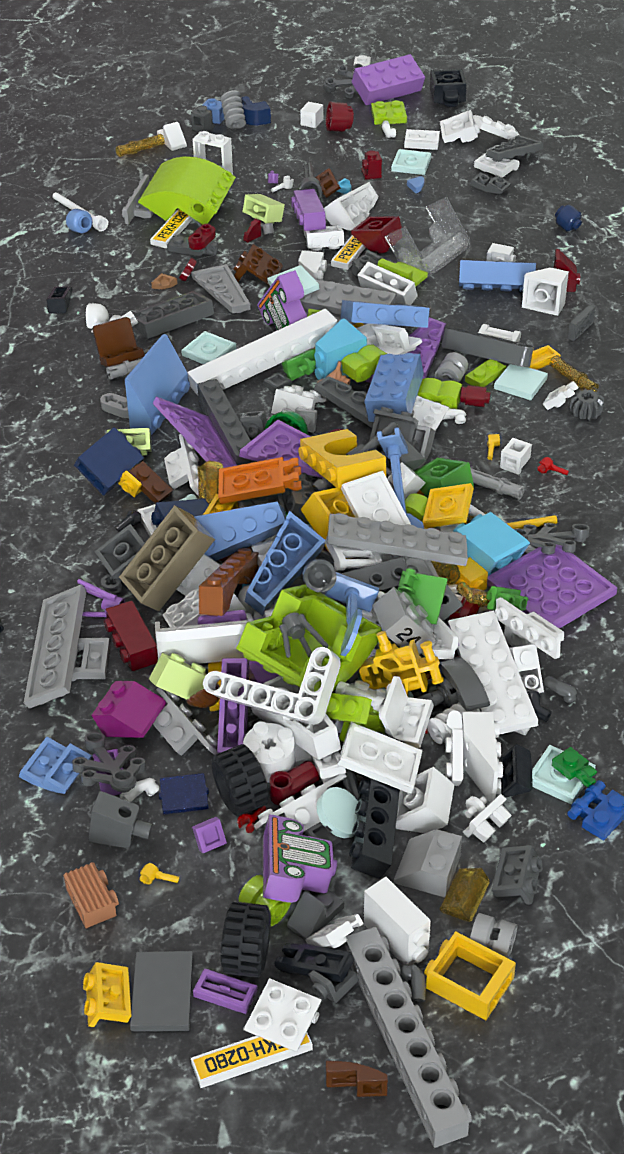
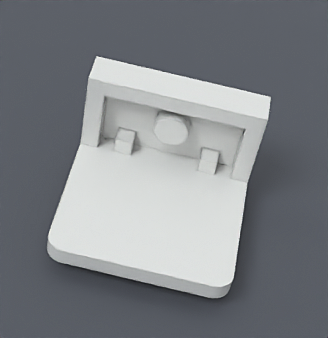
(294, 397)
(404, 716)

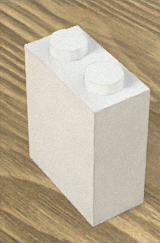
(398, 920)

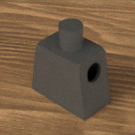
(116, 822)

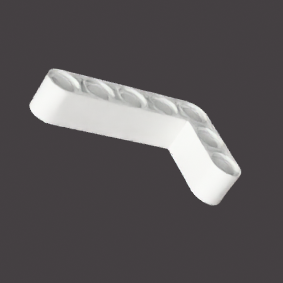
(277, 697)

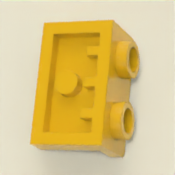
(107, 993)

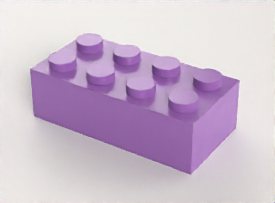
(388, 79)

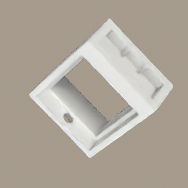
(224, 143)

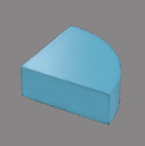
(345, 186)

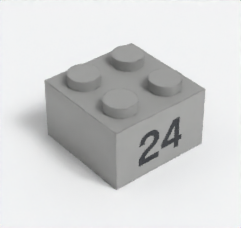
(403, 619)

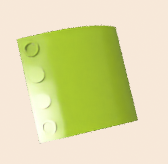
(187, 184)
(264, 641)

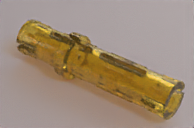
(133, 147)
(580, 379)

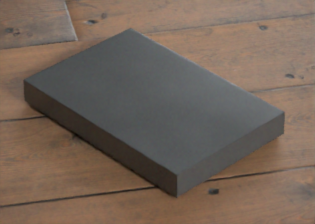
(162, 991)

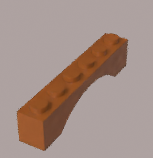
(219, 587)

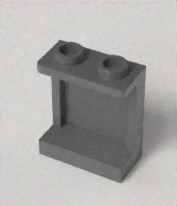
(405, 421)

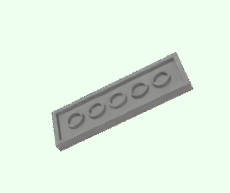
(331, 296)
(397, 539)
(55, 647)

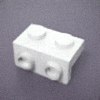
(446, 641)

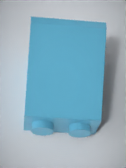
(335, 345)
(492, 542)

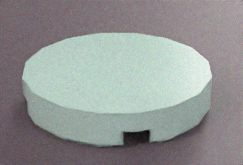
(337, 810)

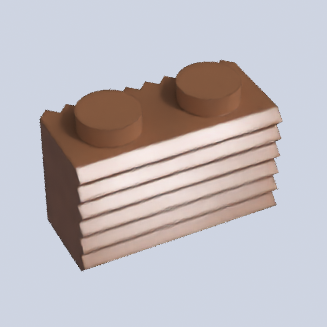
(90, 895)

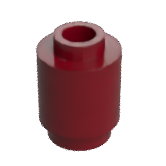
(475, 396)

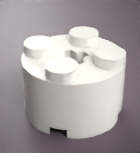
(272, 747)

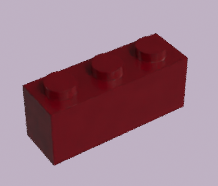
(131, 636)

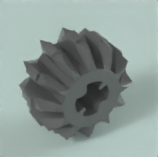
(586, 404)

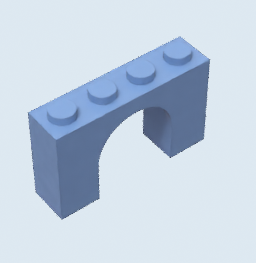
(385, 314)

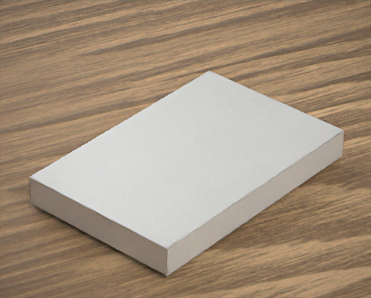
(380, 757)

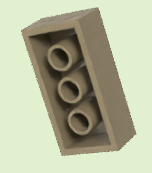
(166, 558)

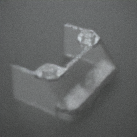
(447, 236)

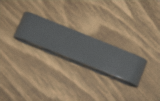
(487, 346)

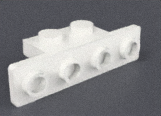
(183, 466)
(531, 627)
(303, 808)

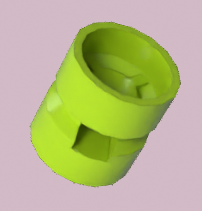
(253, 893)

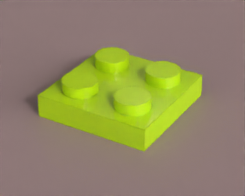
(393, 112)

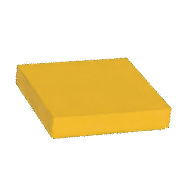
(448, 505)

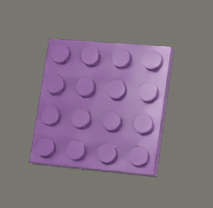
(556, 585)

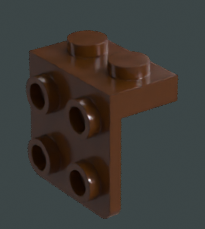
(257, 263)
(116, 342)

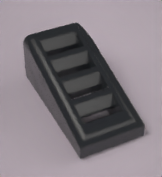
(59, 299)

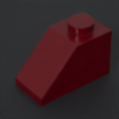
(563, 263)

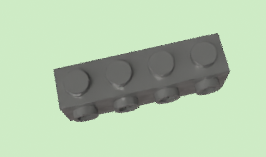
(381, 575)

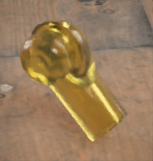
(473, 595)

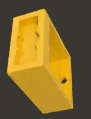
(480, 956)

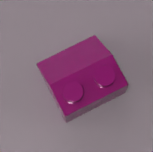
(127, 710)

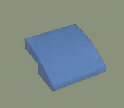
(52, 766)

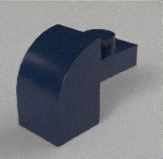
(256, 113)

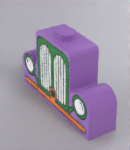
(282, 301)
(294, 860)

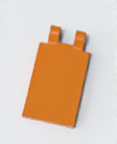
(258, 479)

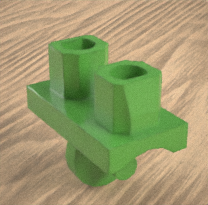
(300, 365)
(510, 595)

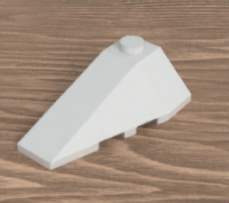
(352, 207)

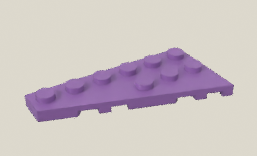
(431, 339)
(197, 431)
(277, 442)

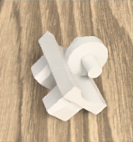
(494, 811)

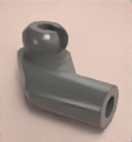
(567, 691)

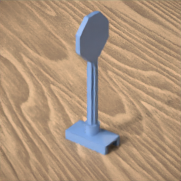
(393, 447)
(355, 595)

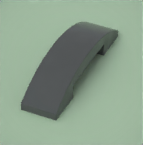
(466, 682)

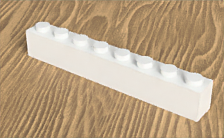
(264, 352)

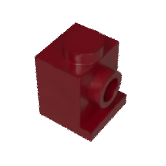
(372, 165)

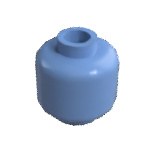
(79, 220)

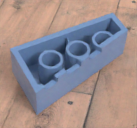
(241, 527)
(284, 562)

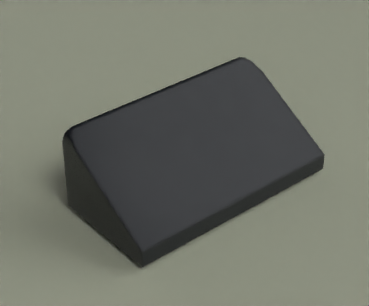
(516, 771)

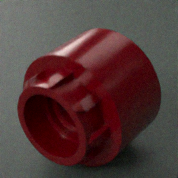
(339, 116)

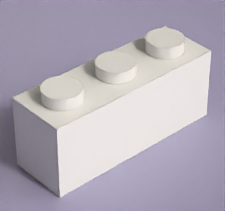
(381, 279)

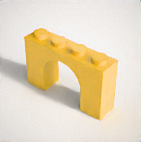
(328, 457)

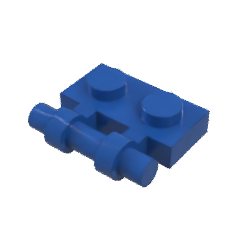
(605, 816)

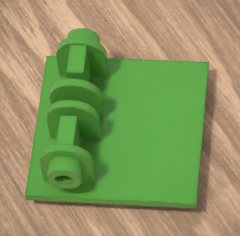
(424, 591)

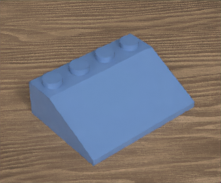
(159, 375)

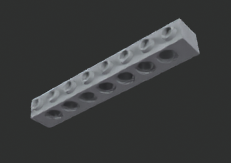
(440, 1124)

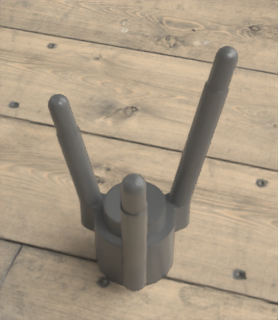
(294, 626)

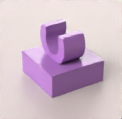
(209, 834)

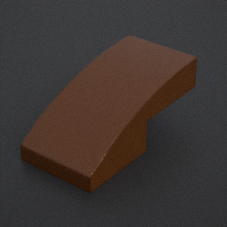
(328, 182)
(366, 1079)

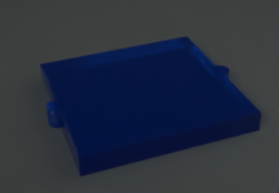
(183, 793)

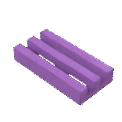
(223, 995)

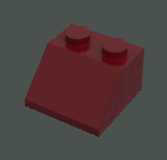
(373, 232)

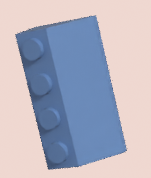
(494, 274)

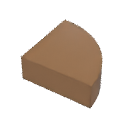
(164, 281)

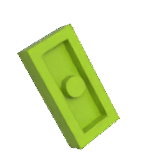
(485, 373)
(348, 708)

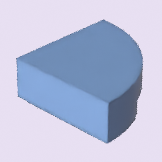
(416, 184)

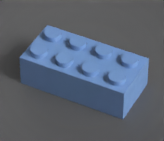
(394, 384)

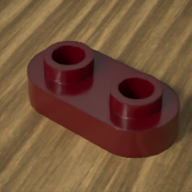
(202, 237)

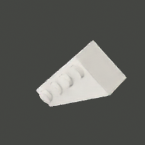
(315, 739)

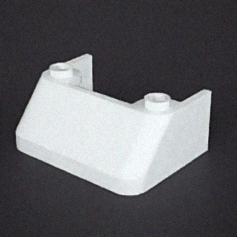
(202, 642)

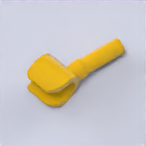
(493, 441)
(151, 872)

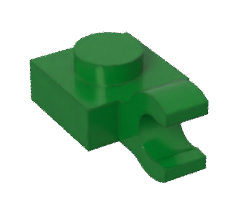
(572, 765)

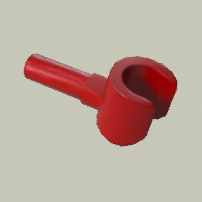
(547, 464)
(250, 819)

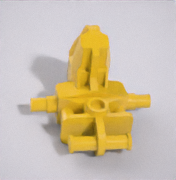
(401, 662)

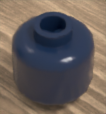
(568, 217)

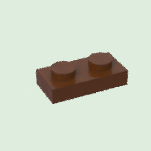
(152, 485)

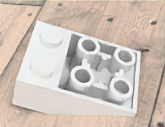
(187, 611)
(482, 751)

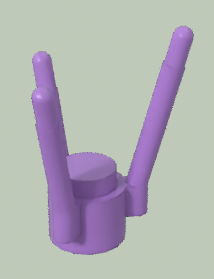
(109, 599)

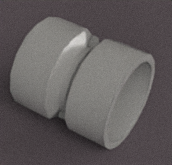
(452, 368)
(484, 930)

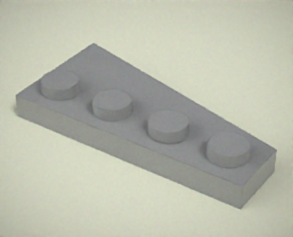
(223, 287)

